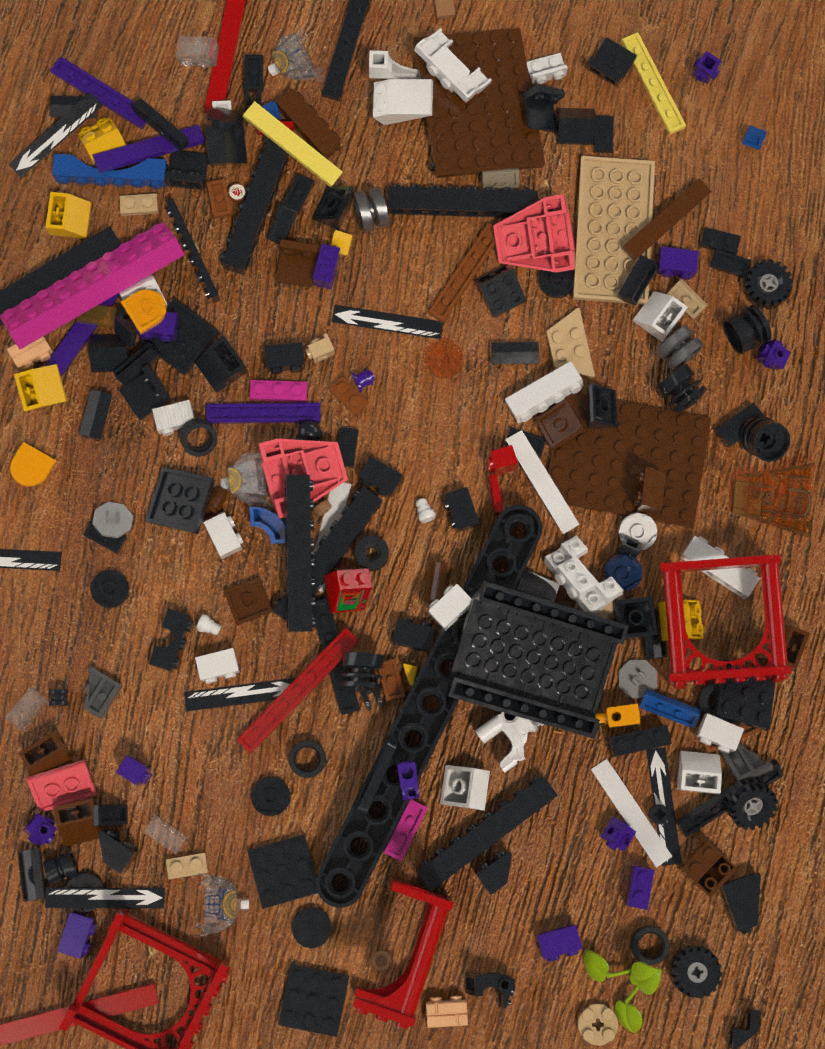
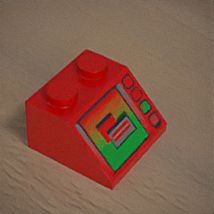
(348, 590)

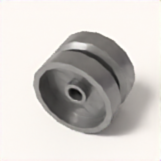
(374, 208)
(677, 345)

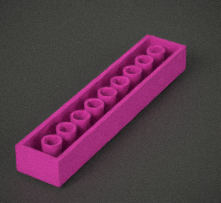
(91, 285)

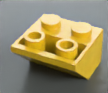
(100, 137)
(68, 215)
(40, 387)
(692, 617)

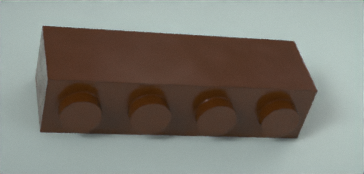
(308, 124)

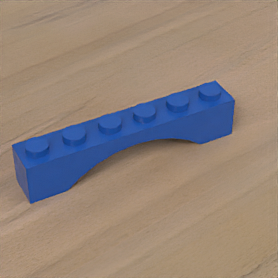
(148, 173)

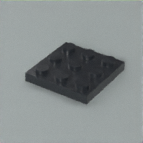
(192, 339)
(180, 500)
(745, 702)
(283, 871)
(313, 1000)

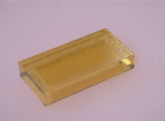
(99, 316)

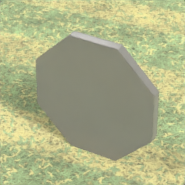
(112, 520)
(637, 677)

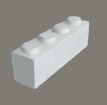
(544, 392)
(738, 580)

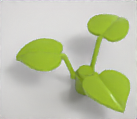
(641, 975)

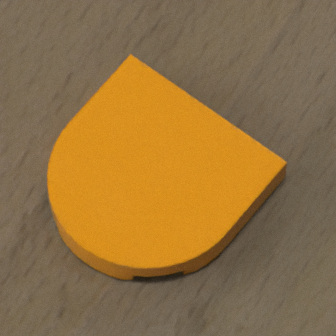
(145, 309)
(31, 466)

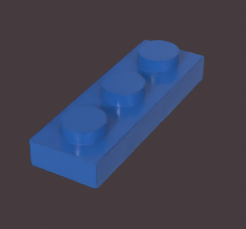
(670, 708)

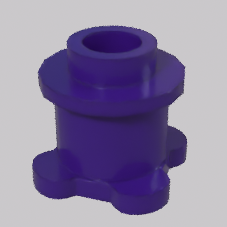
(363, 379)

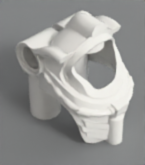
(516, 733)

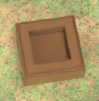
(444, 9)

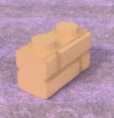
(30, 354)
(446, 1012)

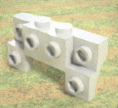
(448, 68)
(578, 580)

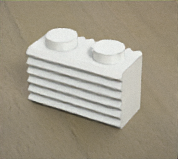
(172, 417)

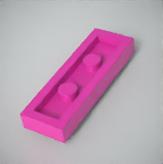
(278, 391)
(405, 830)

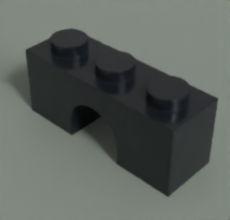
(167, 657)
(639, 741)

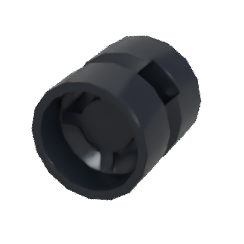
(59, 868)

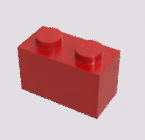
(502, 461)

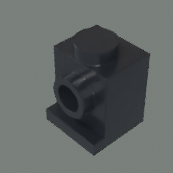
(630, 547)

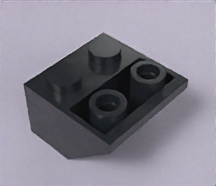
(220, 365)
(115, 852)
(496, 873)

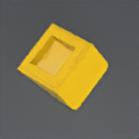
(343, 241)
(410, 672)

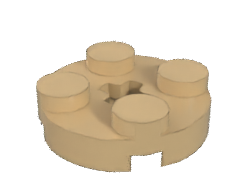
(606, 1016)

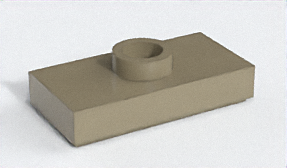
(501, 178)

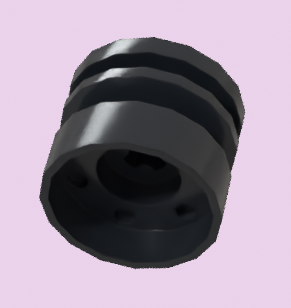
(747, 329)
(681, 389)
(764, 438)
(362, 671)

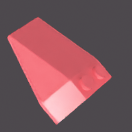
(538, 236)
(301, 457)

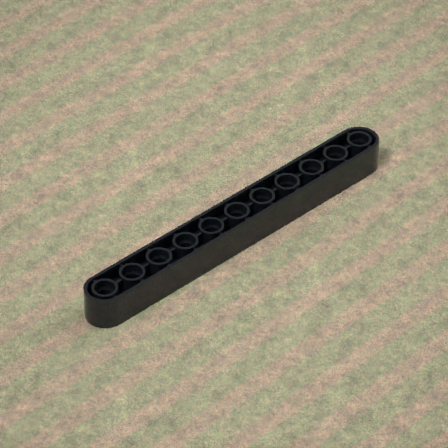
(414, 717)

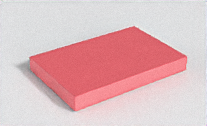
(61, 786)

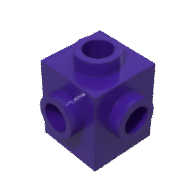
(706, 68)
(773, 354)
(33, 830)
(618, 834)

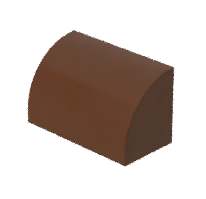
(435, 581)

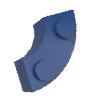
(269, 522)

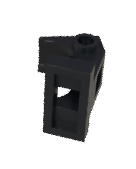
(477, 982)

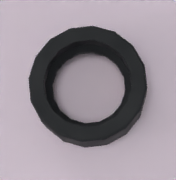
(204, 449)
(304, 744)
(664, 948)

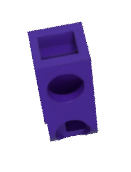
(408, 779)

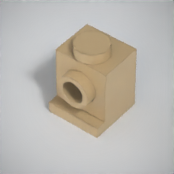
(320, 349)

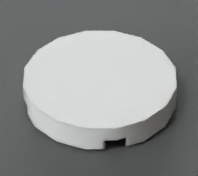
(640, 528)

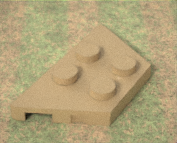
(569, 343)

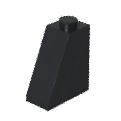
(742, 901)

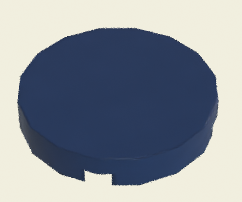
(625, 571)

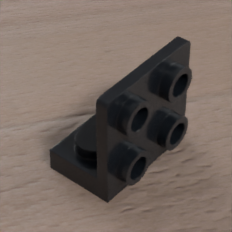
(611, 62)
(540, 109)
(187, 170)
(500, 290)
(145, 393)

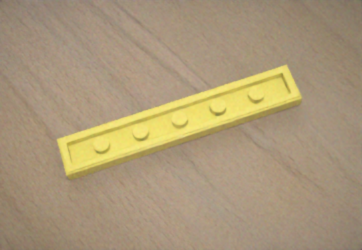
(654, 84)
(292, 144)

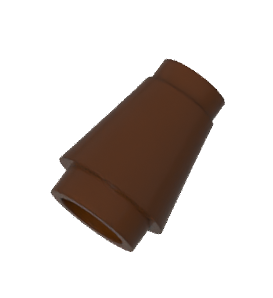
(216, 501)

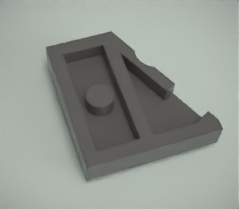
(100, 693)
(745, 763)

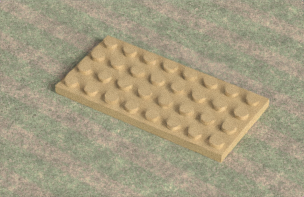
(612, 209)

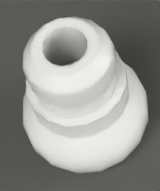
(425, 512)
(208, 625)

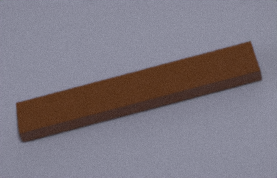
(666, 219)

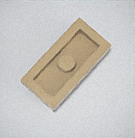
(139, 204)
(687, 296)
(187, 866)

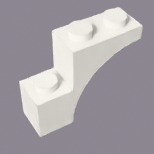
(383, 67)

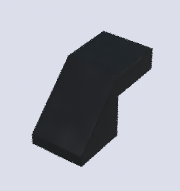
(125, 328)
(739, 1036)

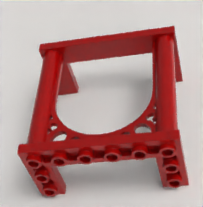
(777, 666)
(214, 968)
(400, 999)

